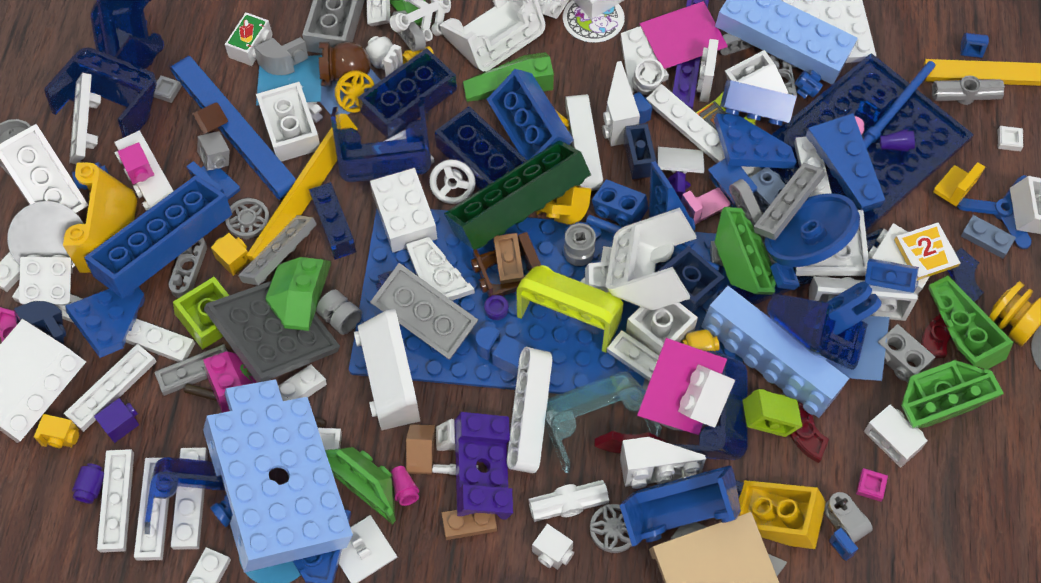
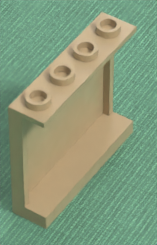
(717, 555)

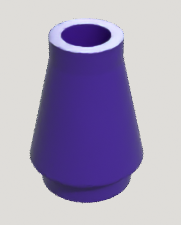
(899, 141)

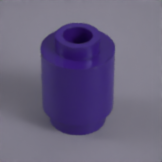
(88, 483)

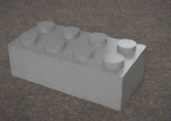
(331, 22)

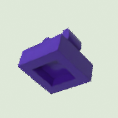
(679, 184)

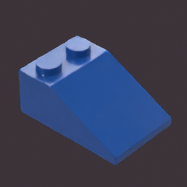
(663, 196)

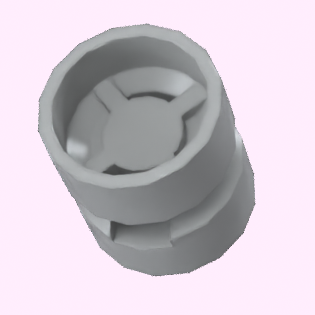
(579, 244)
(339, 312)

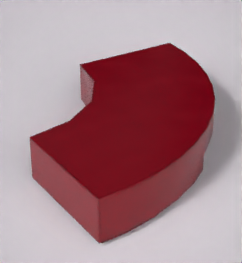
(936, 337)
(808, 437)
(613, 440)

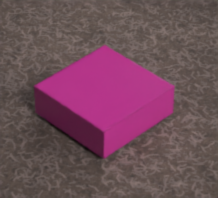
(871, 484)

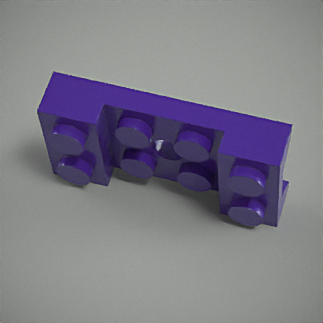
(482, 440)

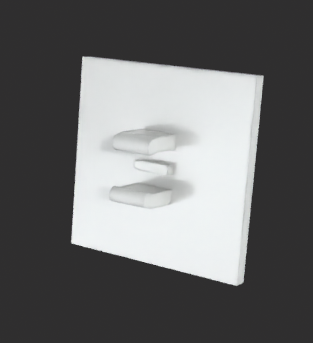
(680, 160)
(366, 551)

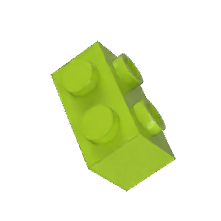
(772, 413)

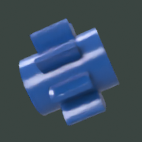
(808, 84)

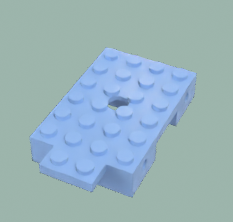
(270, 519)

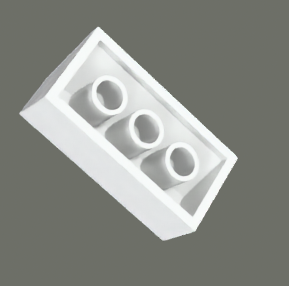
(895, 303)

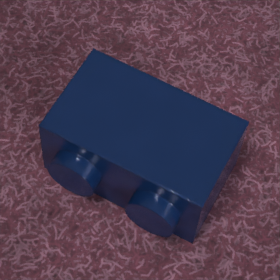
(639, 150)

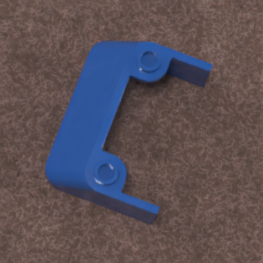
(680, 503)

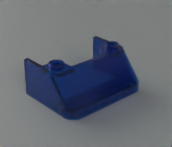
(112, 80)
(385, 158)
(730, 438)
(176, 472)

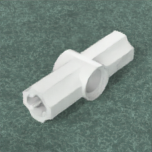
(568, 500)

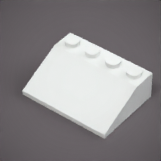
(31, 377)

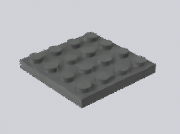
(262, 340)

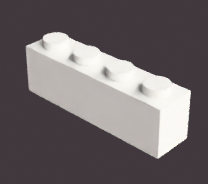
(155, 187)

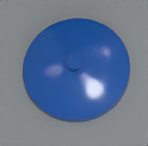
(816, 231)

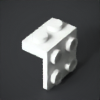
(45, 279)

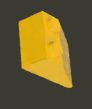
(784, 512)

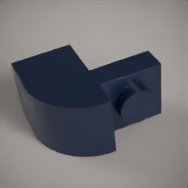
(43, 316)

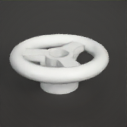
(457, 175)

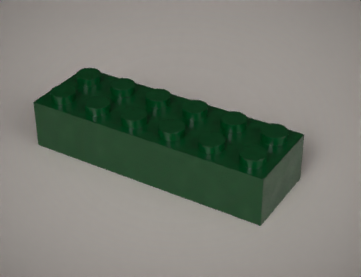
(517, 194)

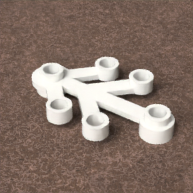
(400, 21)

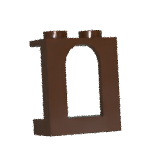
(484, 261)

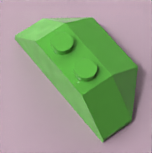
(743, 253)
(297, 291)
(947, 393)
(364, 479)

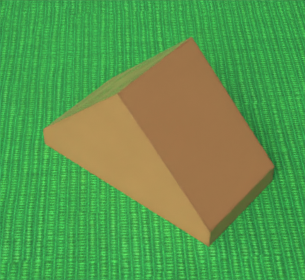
(420, 449)

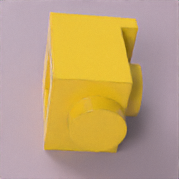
(56, 432)

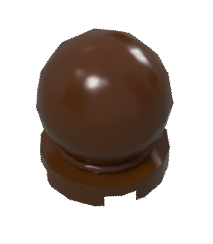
(341, 60)

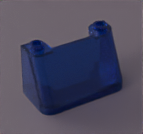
(812, 328)

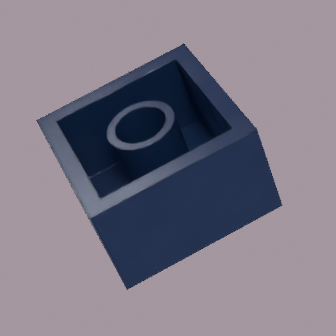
(697, 276)

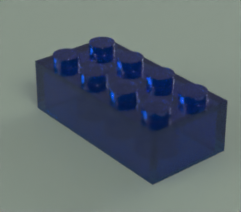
(395, 99)
(478, 146)

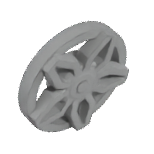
(247, 218)
(613, 529)

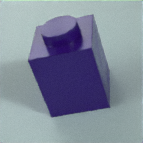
(117, 419)

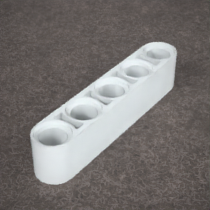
(583, 133)
(529, 410)

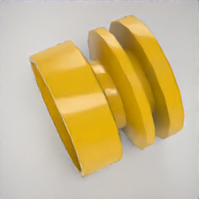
(1018, 312)

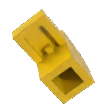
(569, 207)

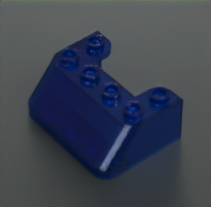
(123, 32)

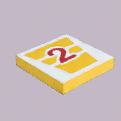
(928, 250)

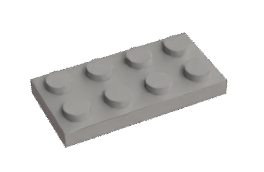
(425, 311)

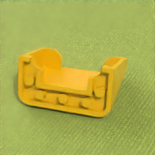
(109, 211)

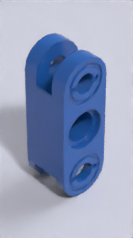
(853, 306)

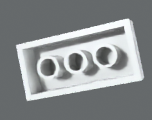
(38, 170)

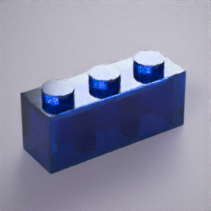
(332, 220)

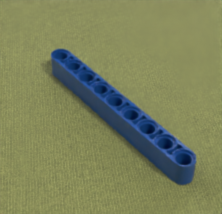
(237, 129)

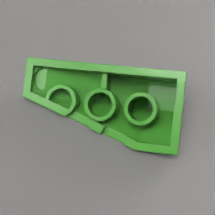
(484, 84)
(969, 325)

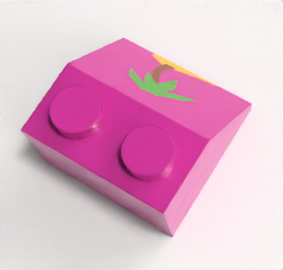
(225, 372)

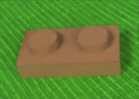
(508, 258)
(467, 525)

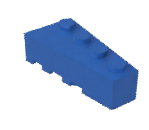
(847, 158)

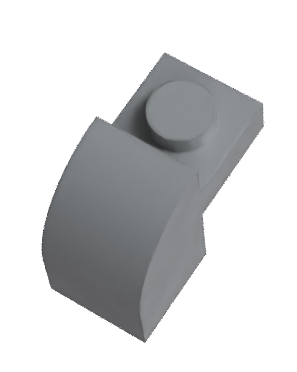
(280, 59)

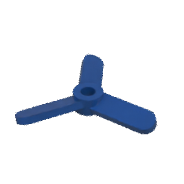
(1022, 238)

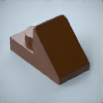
(210, 118)

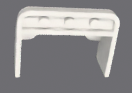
(634, 257)
(388, 371)

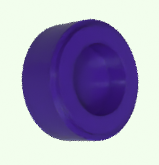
(496, 307)

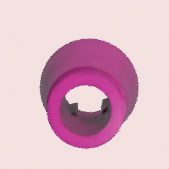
(404, 487)

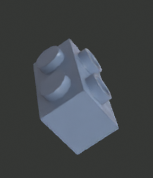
(768, 187)

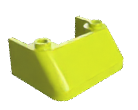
(572, 299)

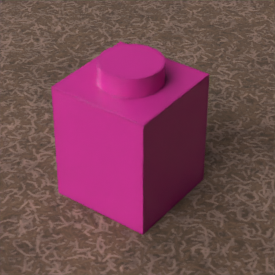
(136, 163)

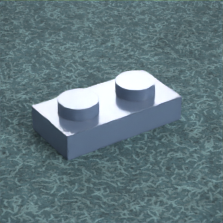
(988, 236)

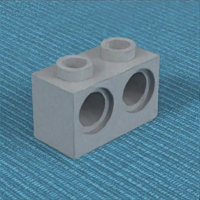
(907, 350)

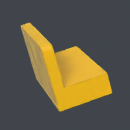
(958, 183)

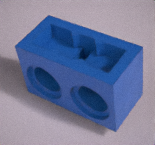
(620, 203)

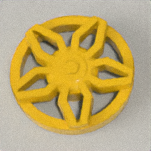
(352, 90)

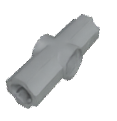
(967, 90)

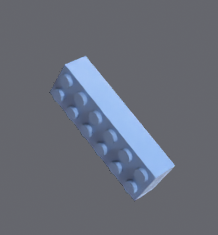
(788, 35)
(773, 352)

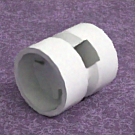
(647, 76)

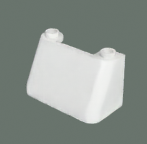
(496, 32)

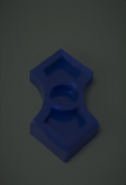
(965, 275)

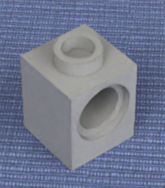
(213, 150)

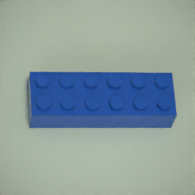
(158, 236)

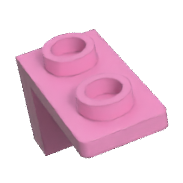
(706, 205)

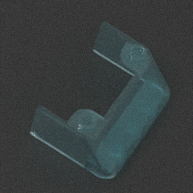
(600, 393)

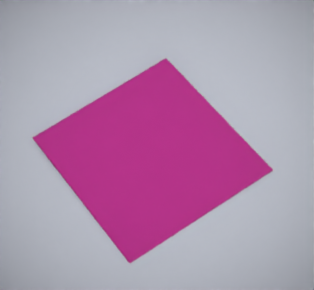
(682, 34)
(671, 382)

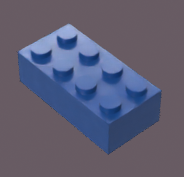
(527, 114)

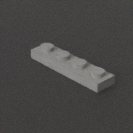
(789, 201)
(277, 250)

